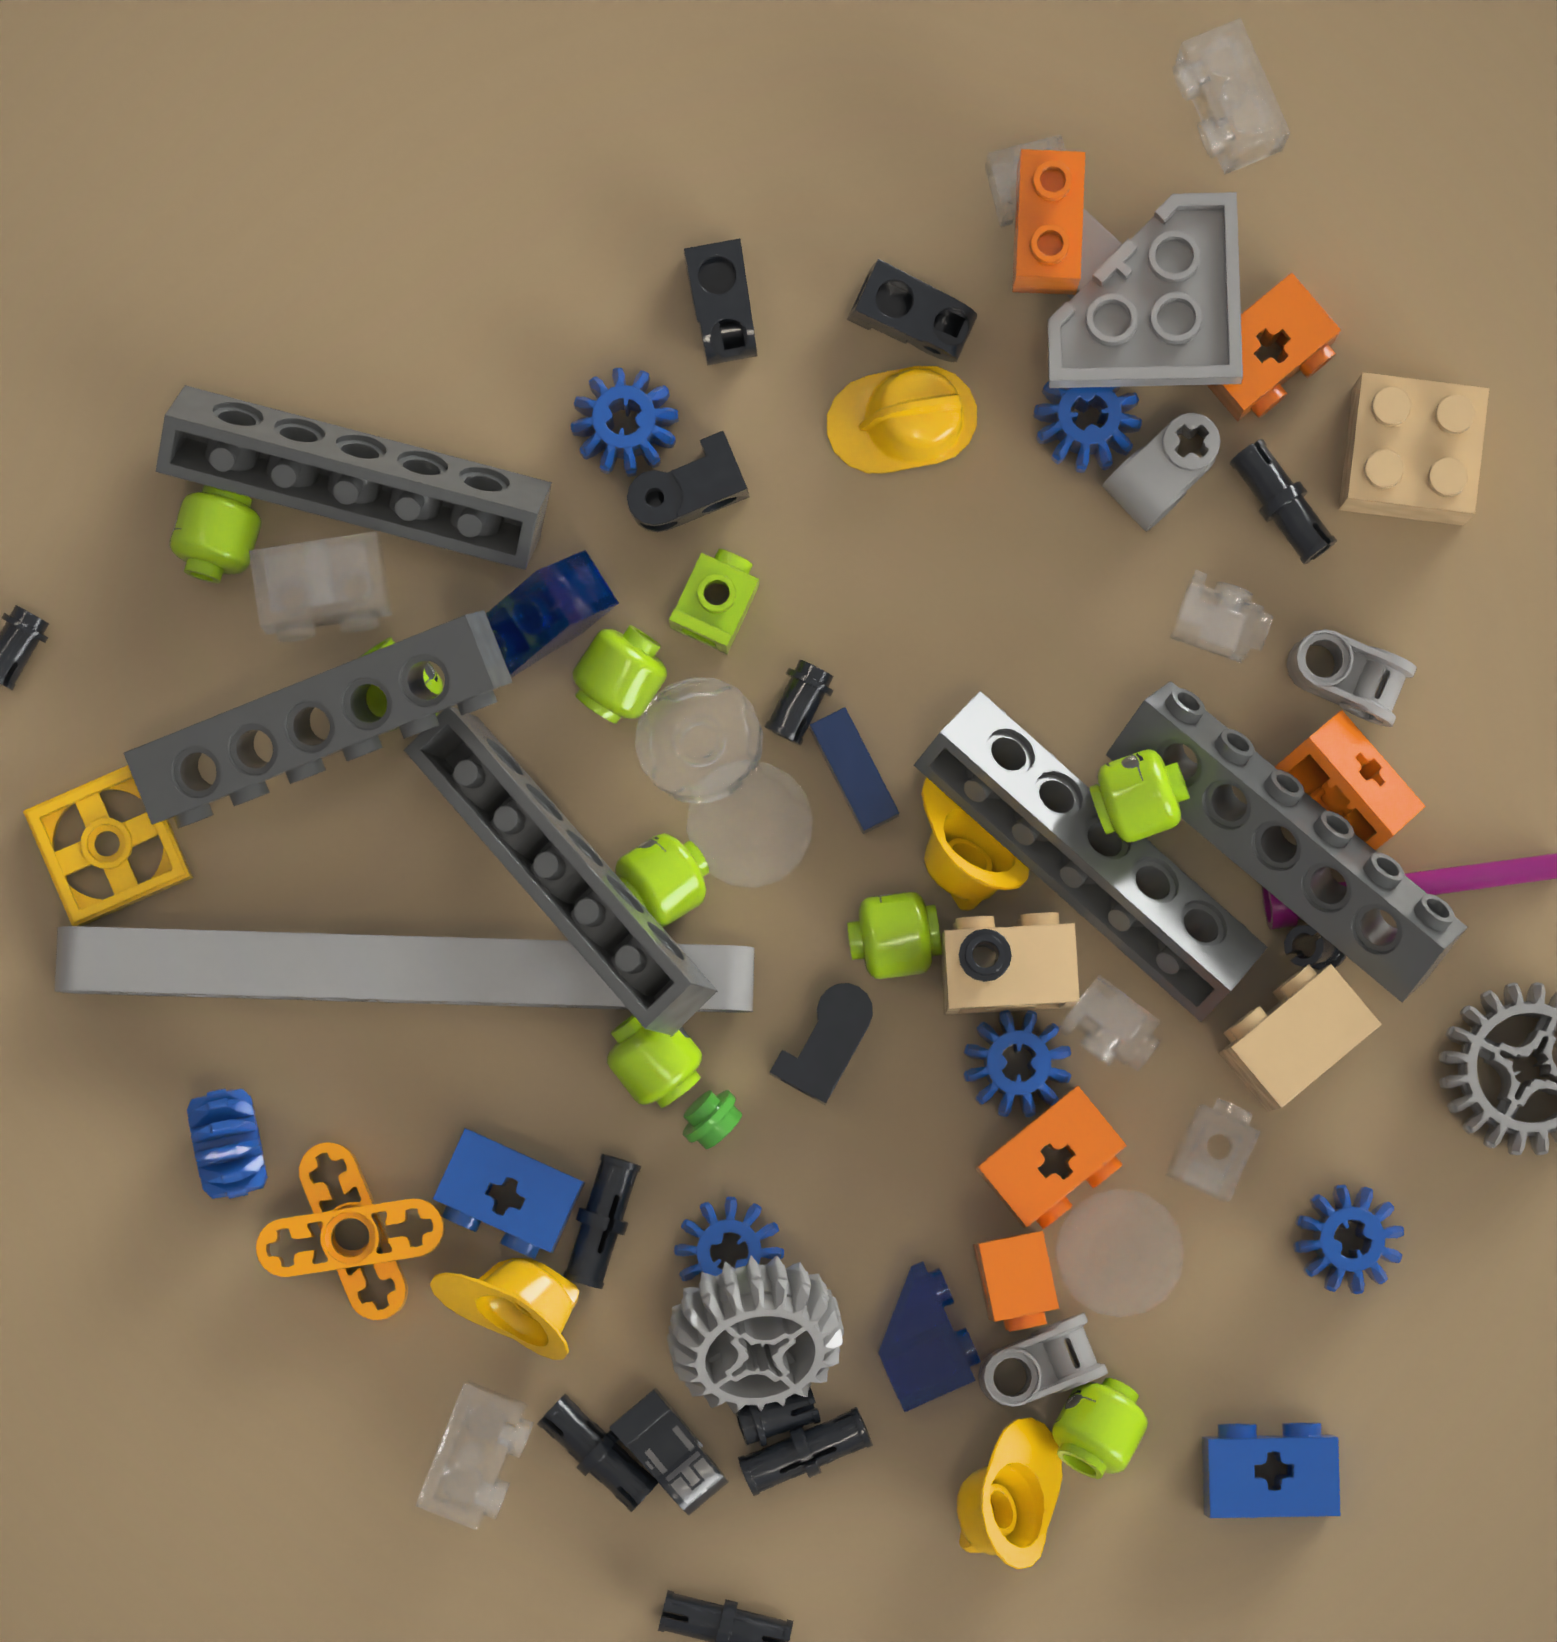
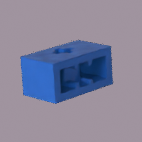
(483, 1162)
(1305, 1490)

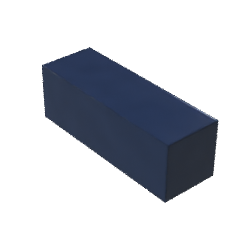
(854, 770)

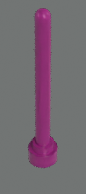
(1443, 882)

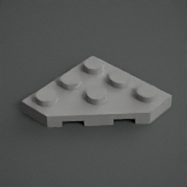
(1158, 305)

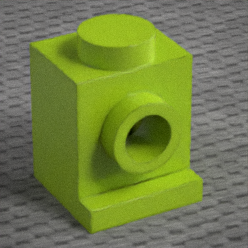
(715, 623)

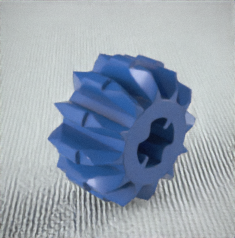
(601, 423)
(1092, 439)
(995, 1062)
(227, 1143)
(1367, 1228)
(715, 1234)

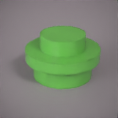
(711, 1118)

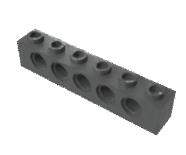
(353, 477)
(168, 766)
(561, 872)
(1301, 872)
(1116, 885)

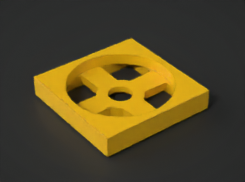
(81, 909)

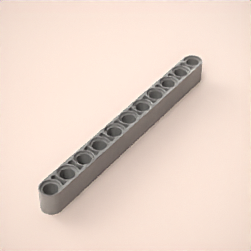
(363, 968)

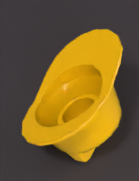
(901, 419)
(965, 855)
(516, 1300)
(1012, 1498)

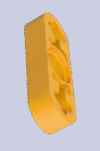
(349, 1180)
(300, 1229)

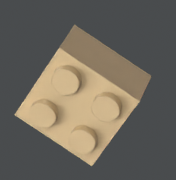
(1413, 449)
(1039, 974)
(1298, 1037)

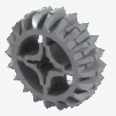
(1496, 1055)
(755, 1334)

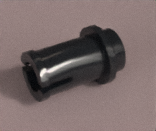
(18, 642)
(799, 701)
(994, 942)
(1310, 950)
(776, 1419)

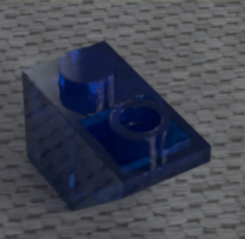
(549, 610)
(919, 1344)

